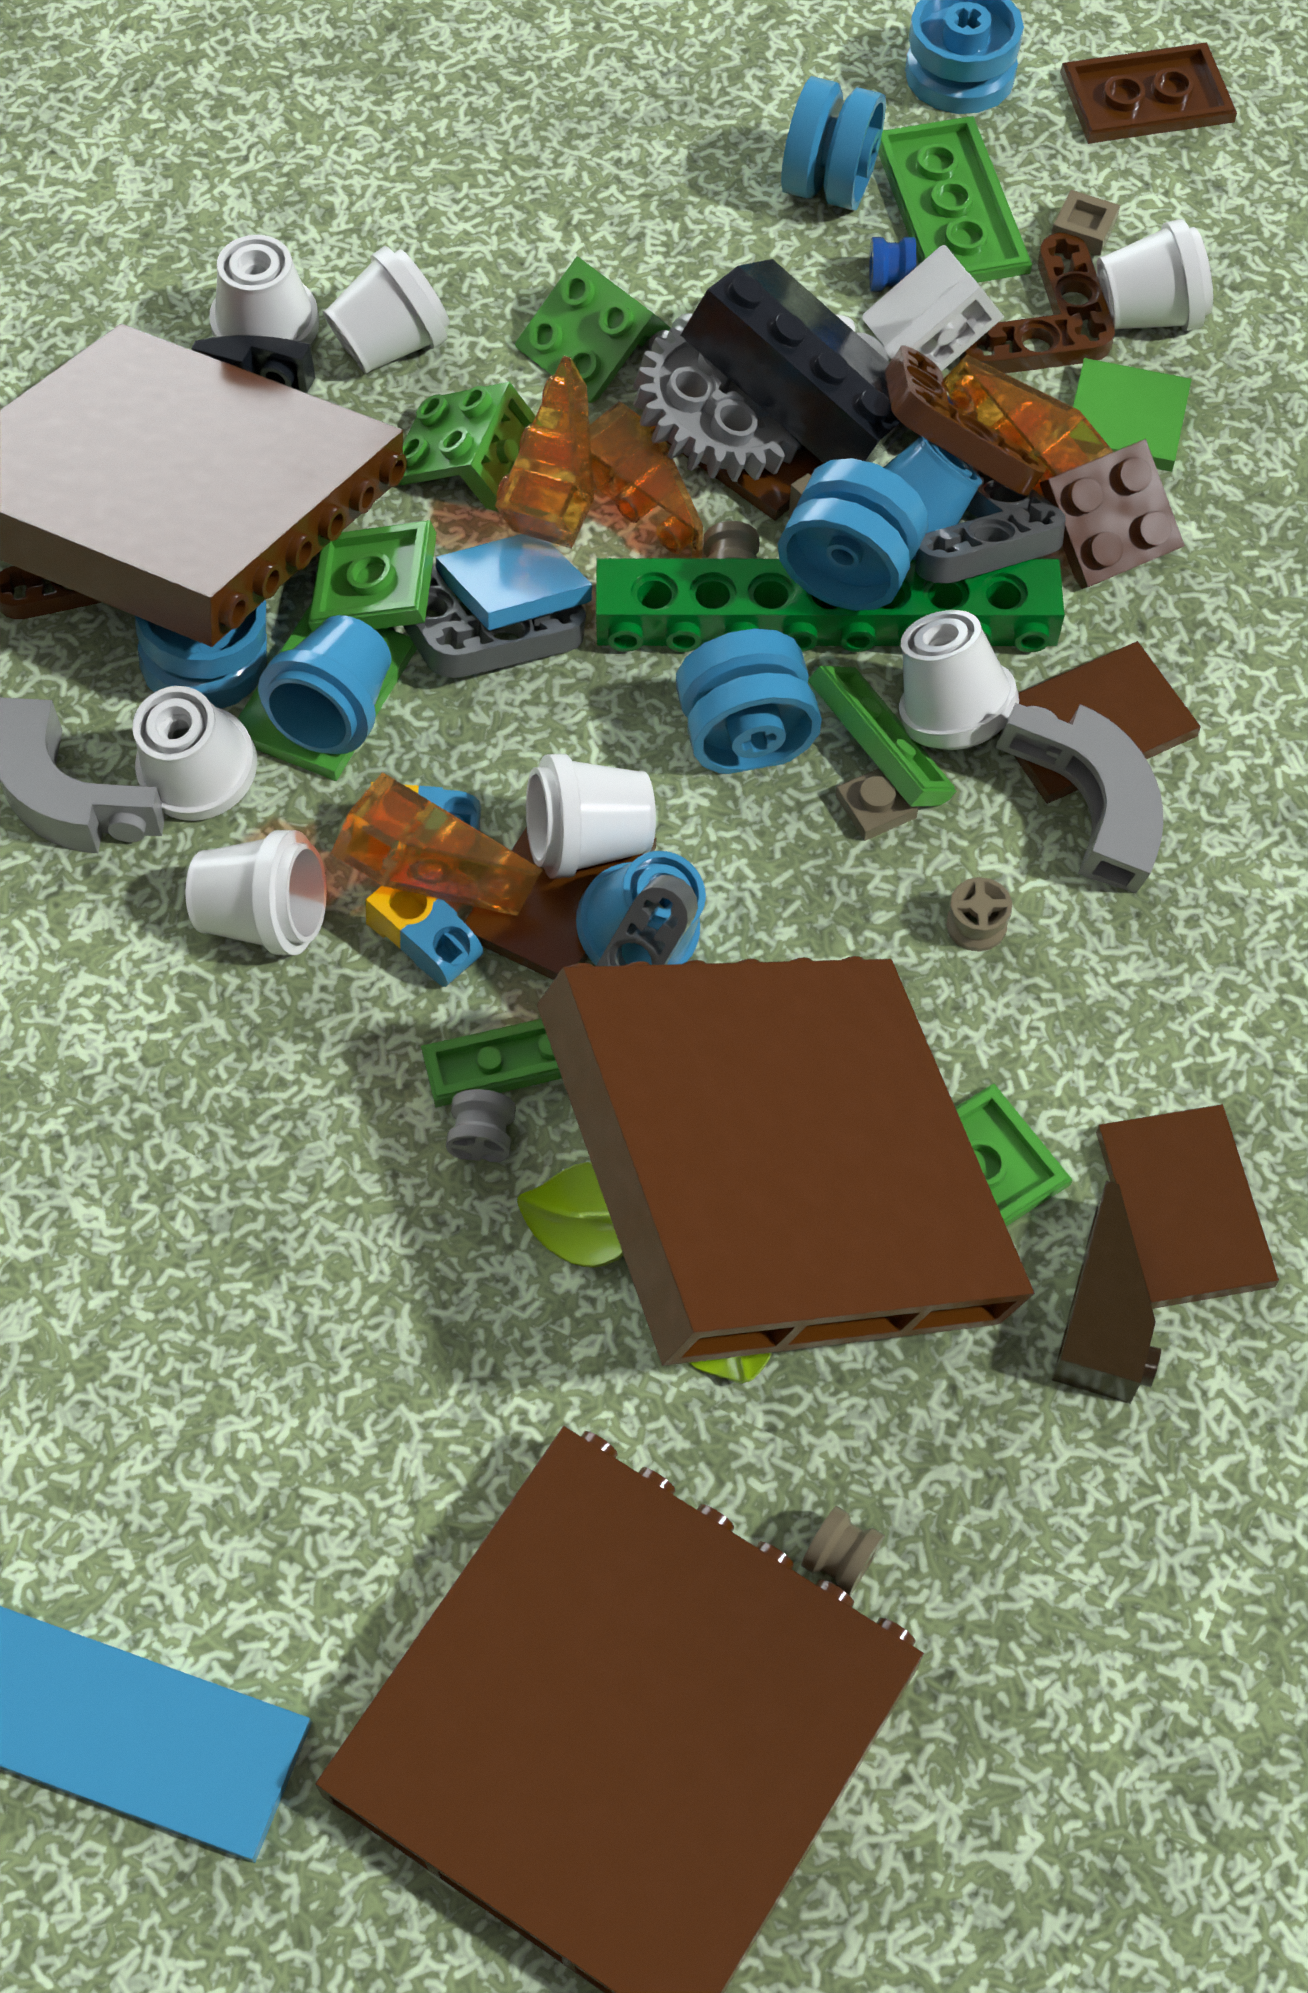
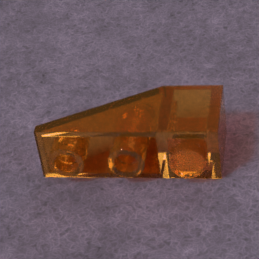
(1025, 415)
(553, 472)
(641, 477)
(430, 852)

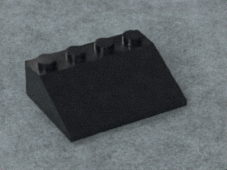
(796, 362)

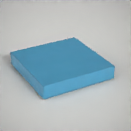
(513, 580)

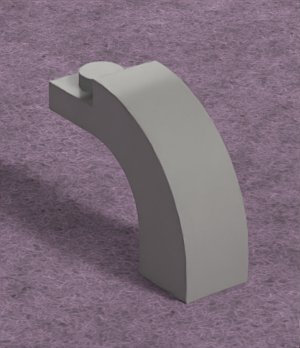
(1111, 778)
(57, 804)

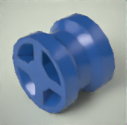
(890, 262)

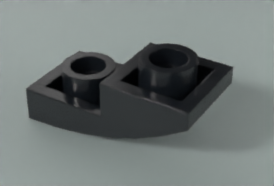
(269, 357)

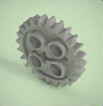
(706, 413)

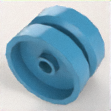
(963, 53)
(833, 142)
(853, 534)
(219, 672)
(747, 701)

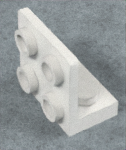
(933, 311)

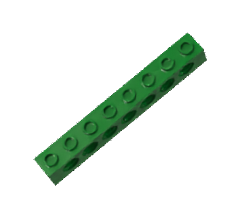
(719, 596)

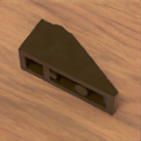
(1111, 1311)

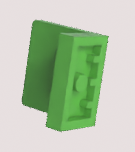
(591, 324)
(469, 436)

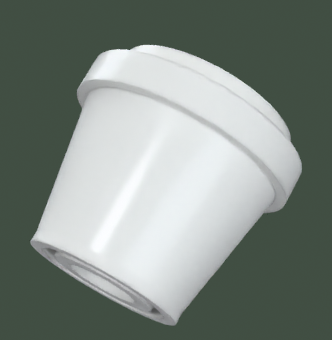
(1158, 280)
(261, 293)
(387, 312)
(953, 682)
(192, 753)
(587, 814)
(260, 892)

